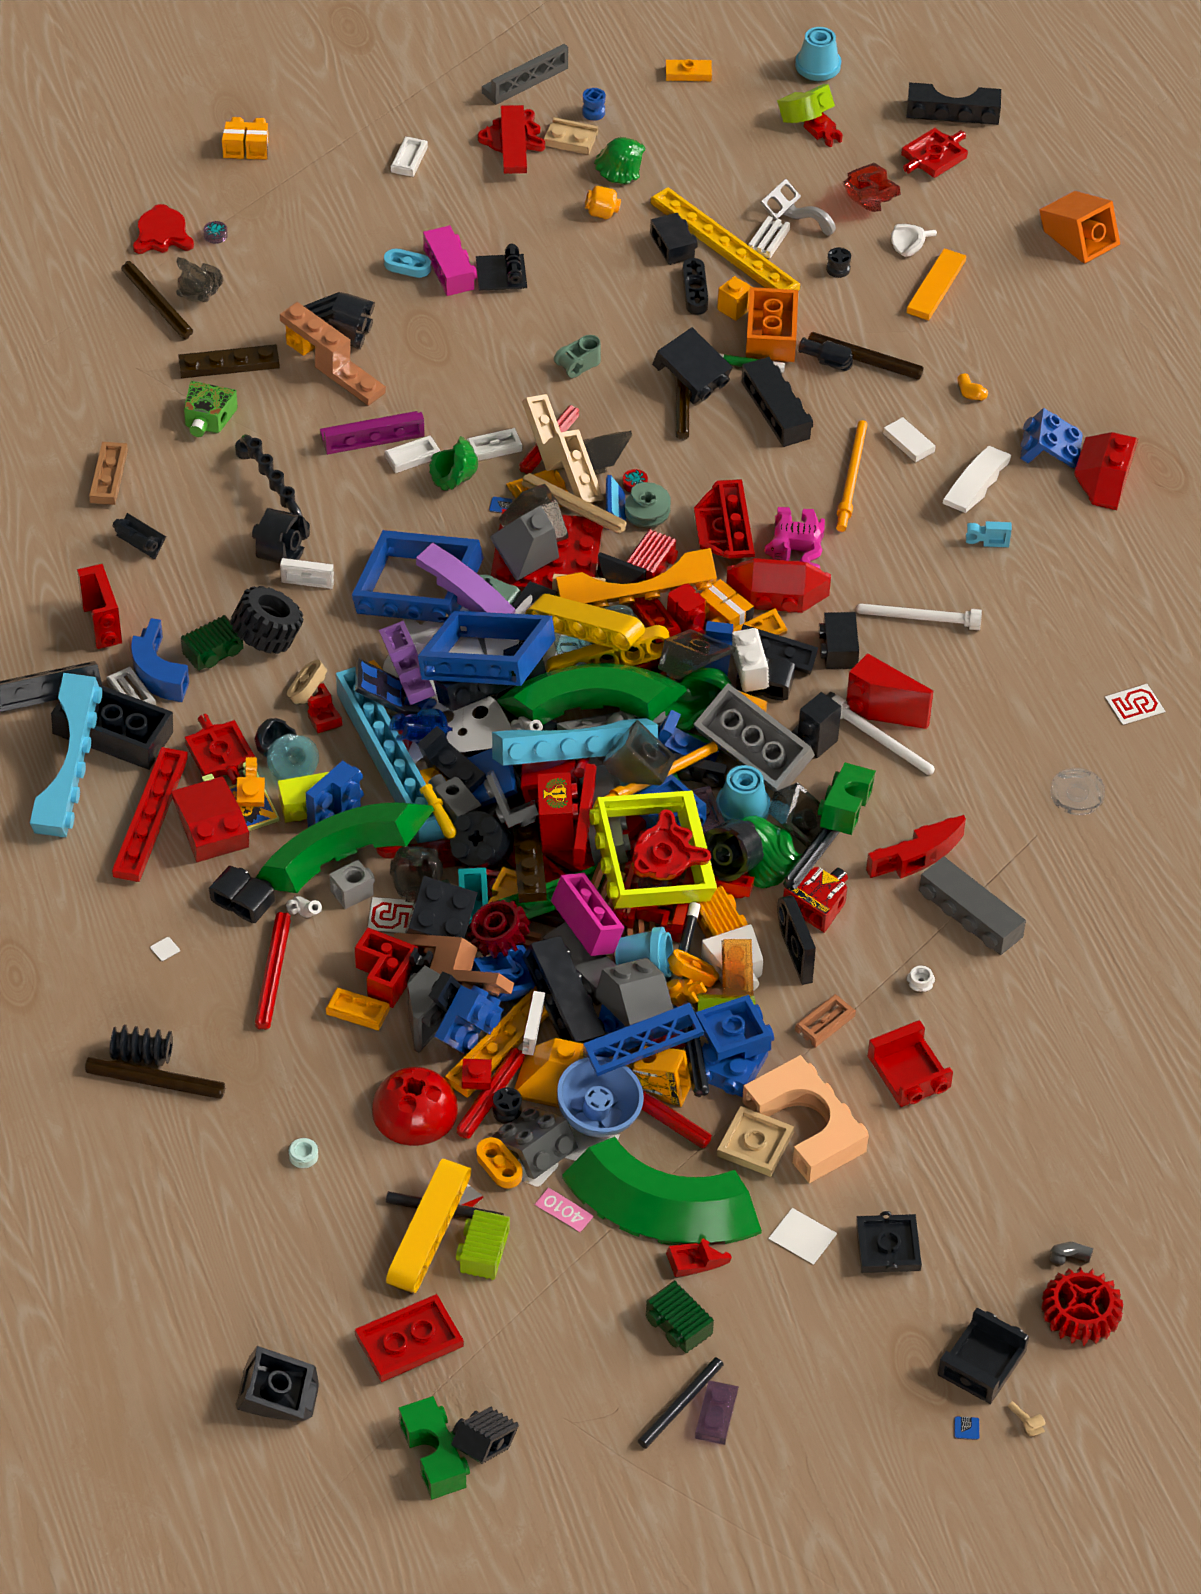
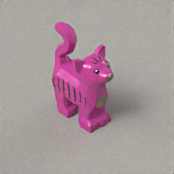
(796, 536)

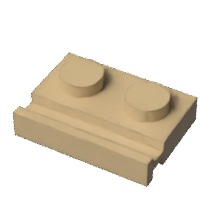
(571, 136)

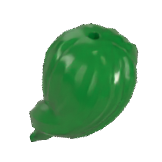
(701, 690)
(777, 850)

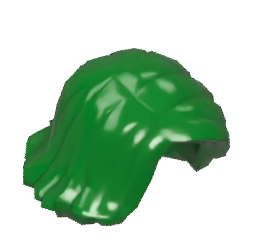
(620, 160)
(454, 465)

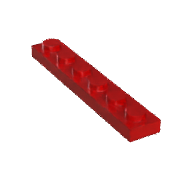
(150, 814)

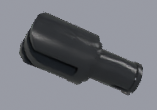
(828, 353)

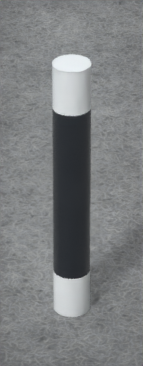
(688, 930)

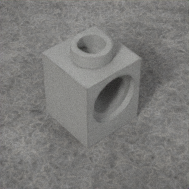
(352, 884)

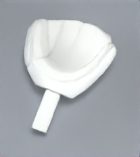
(909, 238)

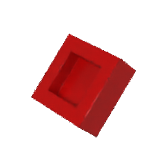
(476, 1074)

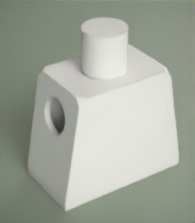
(712, 951)

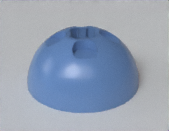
(614, 1096)

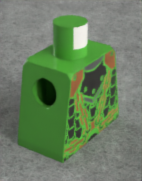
(208, 407)

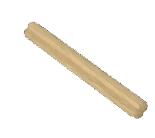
(578, 505)

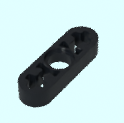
(692, 293)

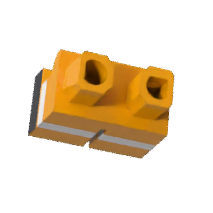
(238, 133)
(725, 605)

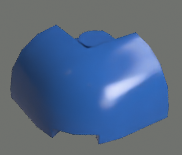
(512, 968)

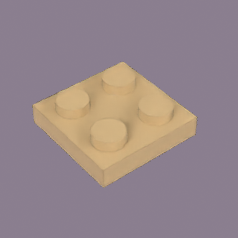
(755, 1141)

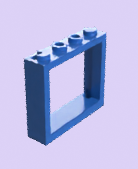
(406, 606)
(482, 668)

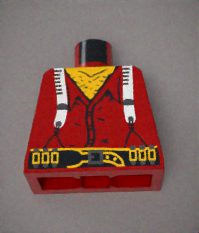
(820, 896)

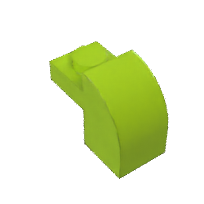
(805, 106)

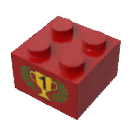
(557, 811)

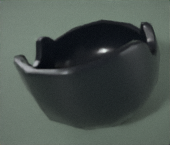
(269, 732)

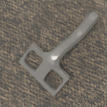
(789, 209)

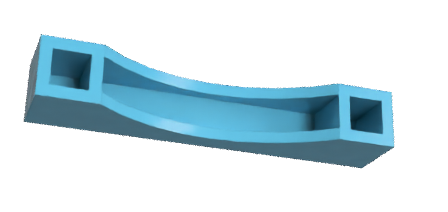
(535, 746)
(54, 806)

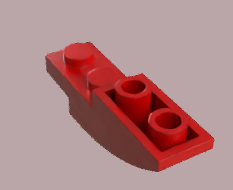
(926, 848)

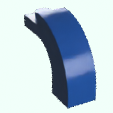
(158, 676)

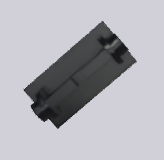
(139, 535)

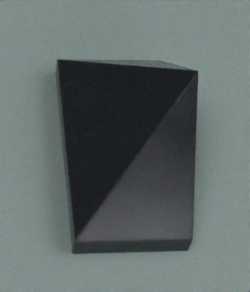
(619, 571)

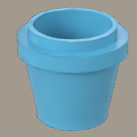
(818, 55)
(743, 794)
(654, 945)

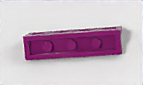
(373, 432)

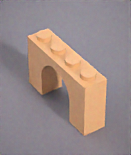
(799, 1085)

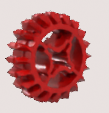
(1082, 1295)

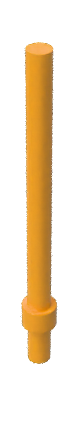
(845, 507)
(678, 765)

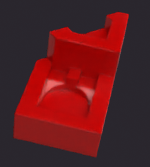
(322, 711)
(695, 1258)

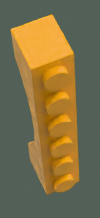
(692, 568)

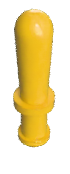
(440, 814)

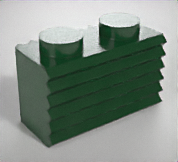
(211, 643)
(679, 1317)

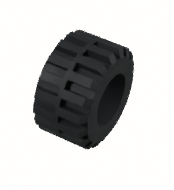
(266, 619)

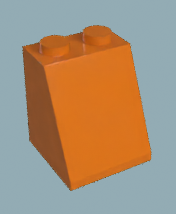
(1081, 225)

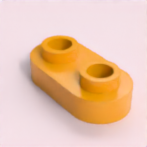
(692, 967)
(502, 1164)

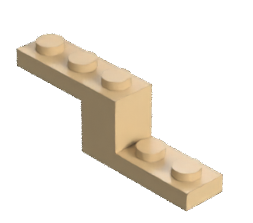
(562, 449)

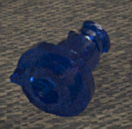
(418, 725)

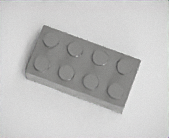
(754, 738)

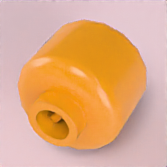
(602, 202)

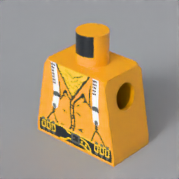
(664, 1075)

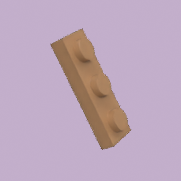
(108, 473)

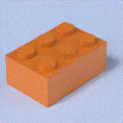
(772, 324)

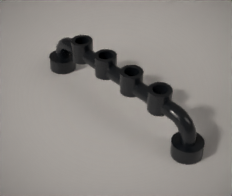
(252, 448)

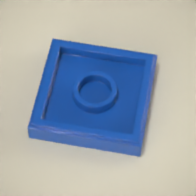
(504, 774)

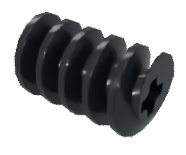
(141, 1046)

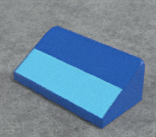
(615, 498)

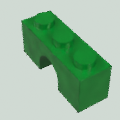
(844, 798)
(426, 1425)

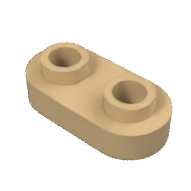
(307, 682)

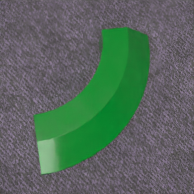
(592, 687)
(340, 837)
(661, 1203)

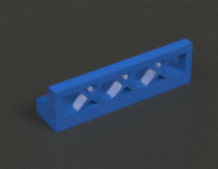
(642, 1034)

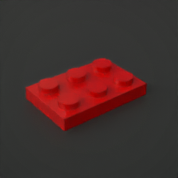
(409, 1337)

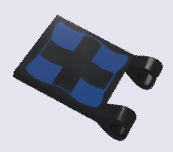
(382, 688)

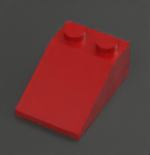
(887, 694)
(211, 819)

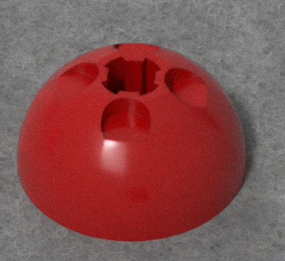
(414, 1106)

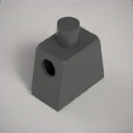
(455, 796)

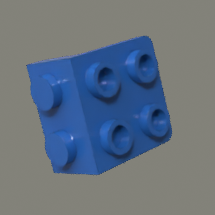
(1052, 435)

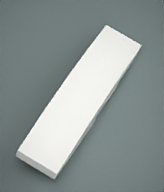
(976, 479)

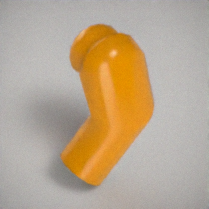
(971, 390)

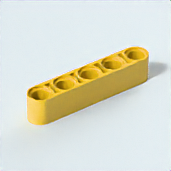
(589, 622)
(592, 654)
(428, 1226)

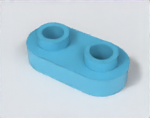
(407, 263)

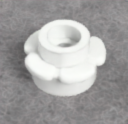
(921, 973)

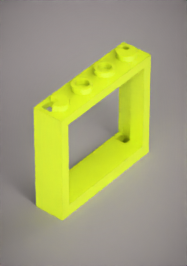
(642, 804)

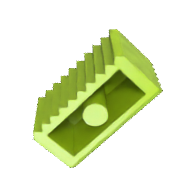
(484, 1244)

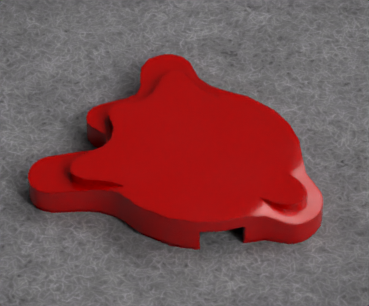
(492, 135)
(161, 229)
(665, 850)

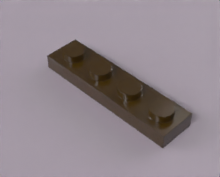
(229, 361)
(529, 863)

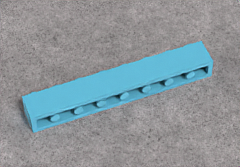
(386, 752)

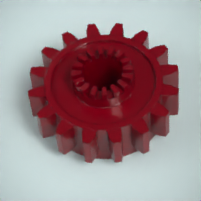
(498, 928)

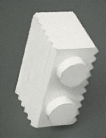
(750, 660)

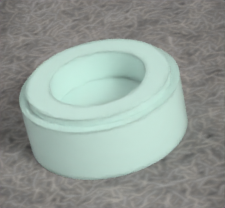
(303, 1153)

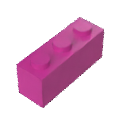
(449, 260)
(587, 914)

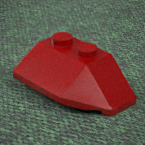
(1105, 467)
(724, 521)
(779, 584)

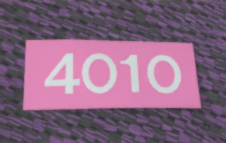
(564, 1209)

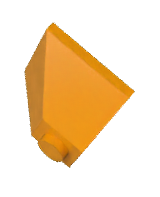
(542, 1071)

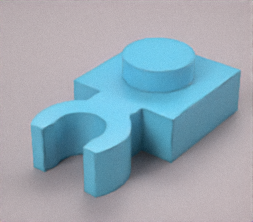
(992, 534)

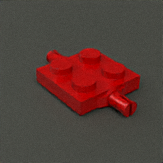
(934, 152)
(219, 748)

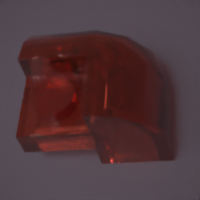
(870, 187)

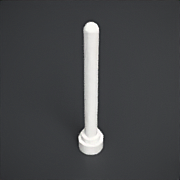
(970, 619)
(883, 738)

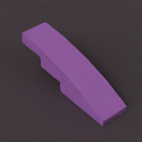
(462, 581)
(406, 663)

